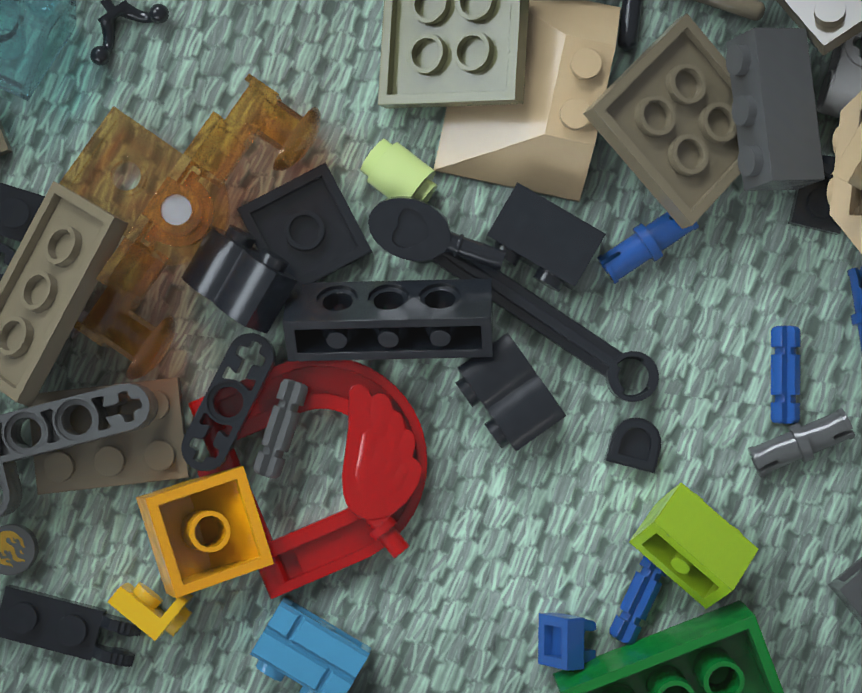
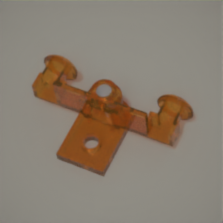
(171, 205)

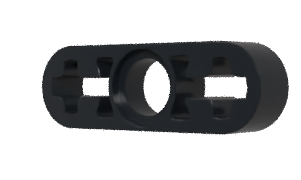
(222, 440)

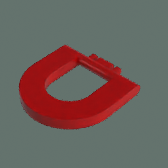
(343, 536)

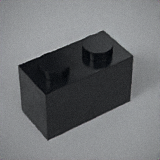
(544, 238)

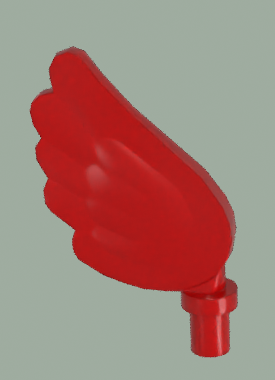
(378, 465)

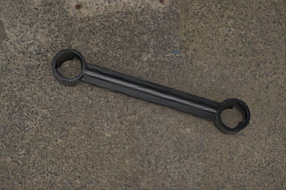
(553, 324)

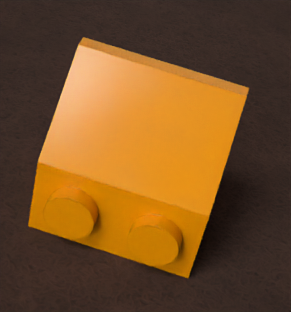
(204, 531)

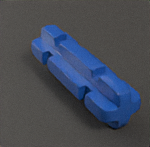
(785, 374)
(637, 602)

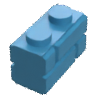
(309, 651)

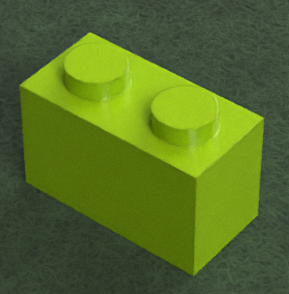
(694, 546)

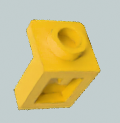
(141, 607)

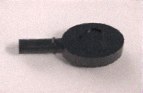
(421, 233)

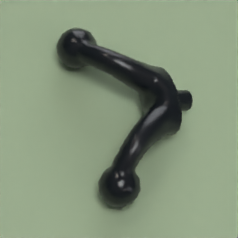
(101, 54)

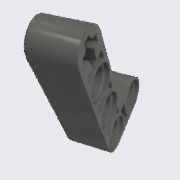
(59, 434)

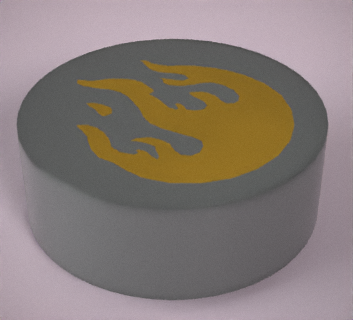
(17, 549)

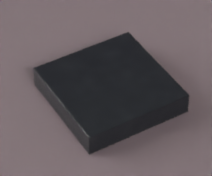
(307, 226)

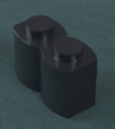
(239, 278)
(510, 394)

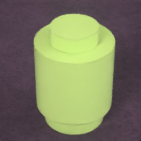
(398, 172)

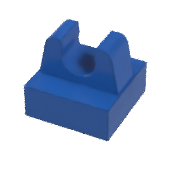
(563, 641)

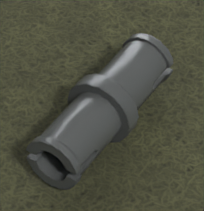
(801, 442)

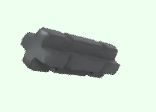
(280, 428)

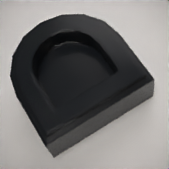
(635, 444)

